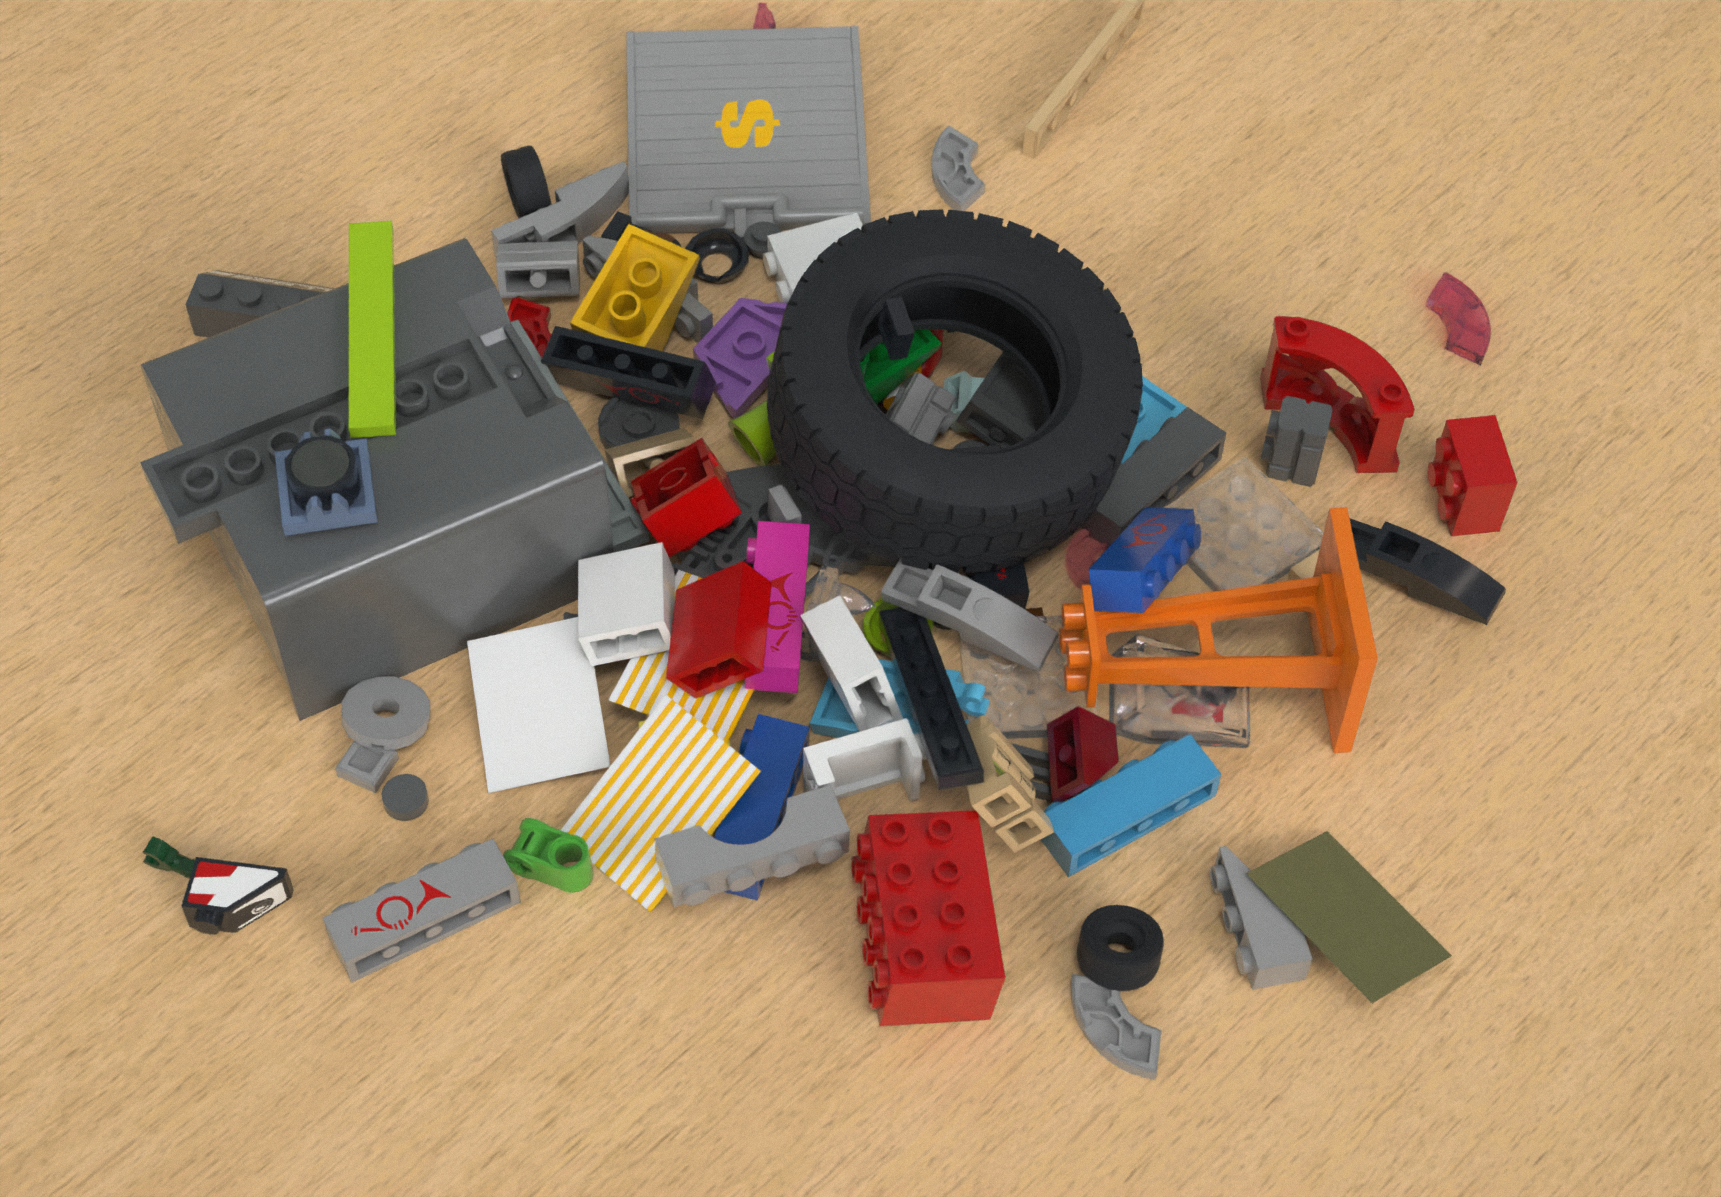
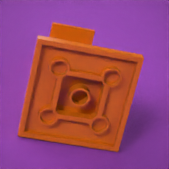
(1337, 623)

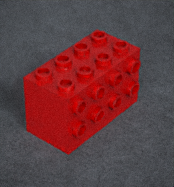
(928, 918)

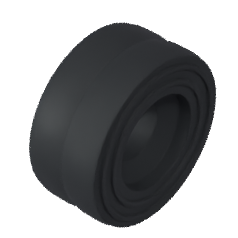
(525, 180)
(1119, 969)

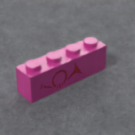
(782, 558)

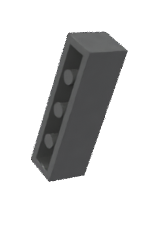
(1158, 472)

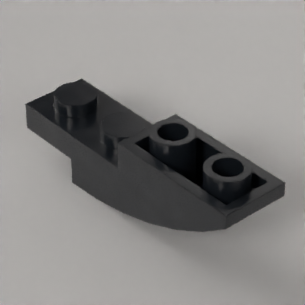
(1427, 570)

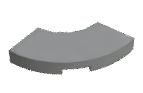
(953, 170)
(1113, 1029)

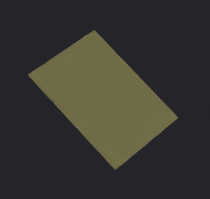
(1349, 916)

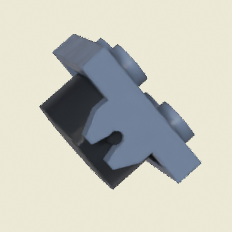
(325, 484)

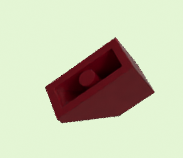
(1079, 751)

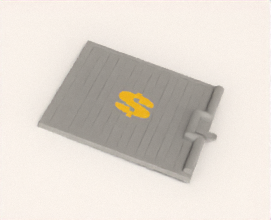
(745, 128)

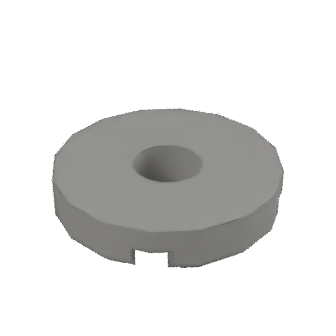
(380, 694)

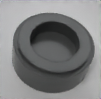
(405, 797)

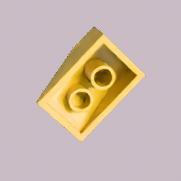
(638, 291)

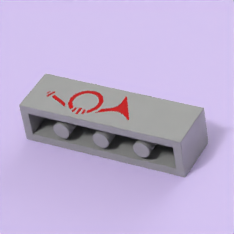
(421, 909)

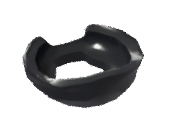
(719, 242)

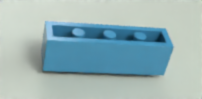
(1130, 804)

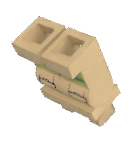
(1007, 793)

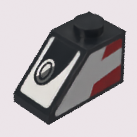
(232, 894)

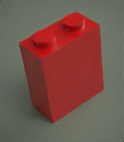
(719, 630)

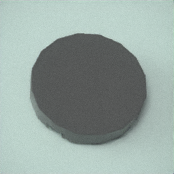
(617, 412)

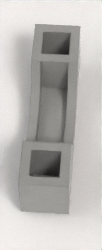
(702, 866)

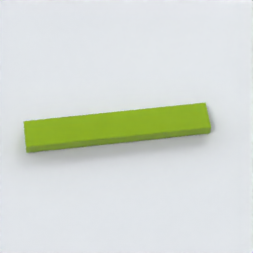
(371, 330)

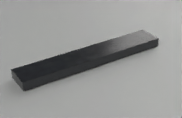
(931, 699)

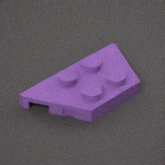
(738, 351)

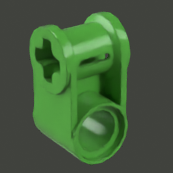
(544, 850)

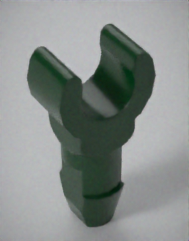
(163, 856)

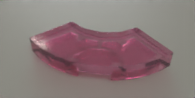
(1464, 318)

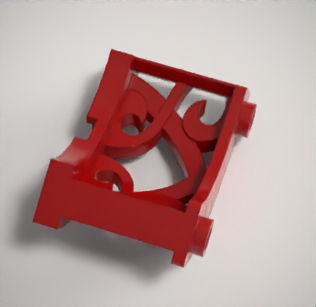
(1364, 425)

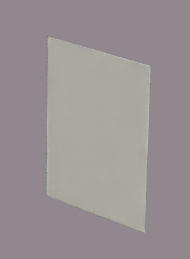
(536, 705)

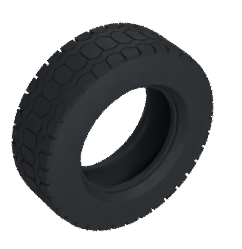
(932, 499)

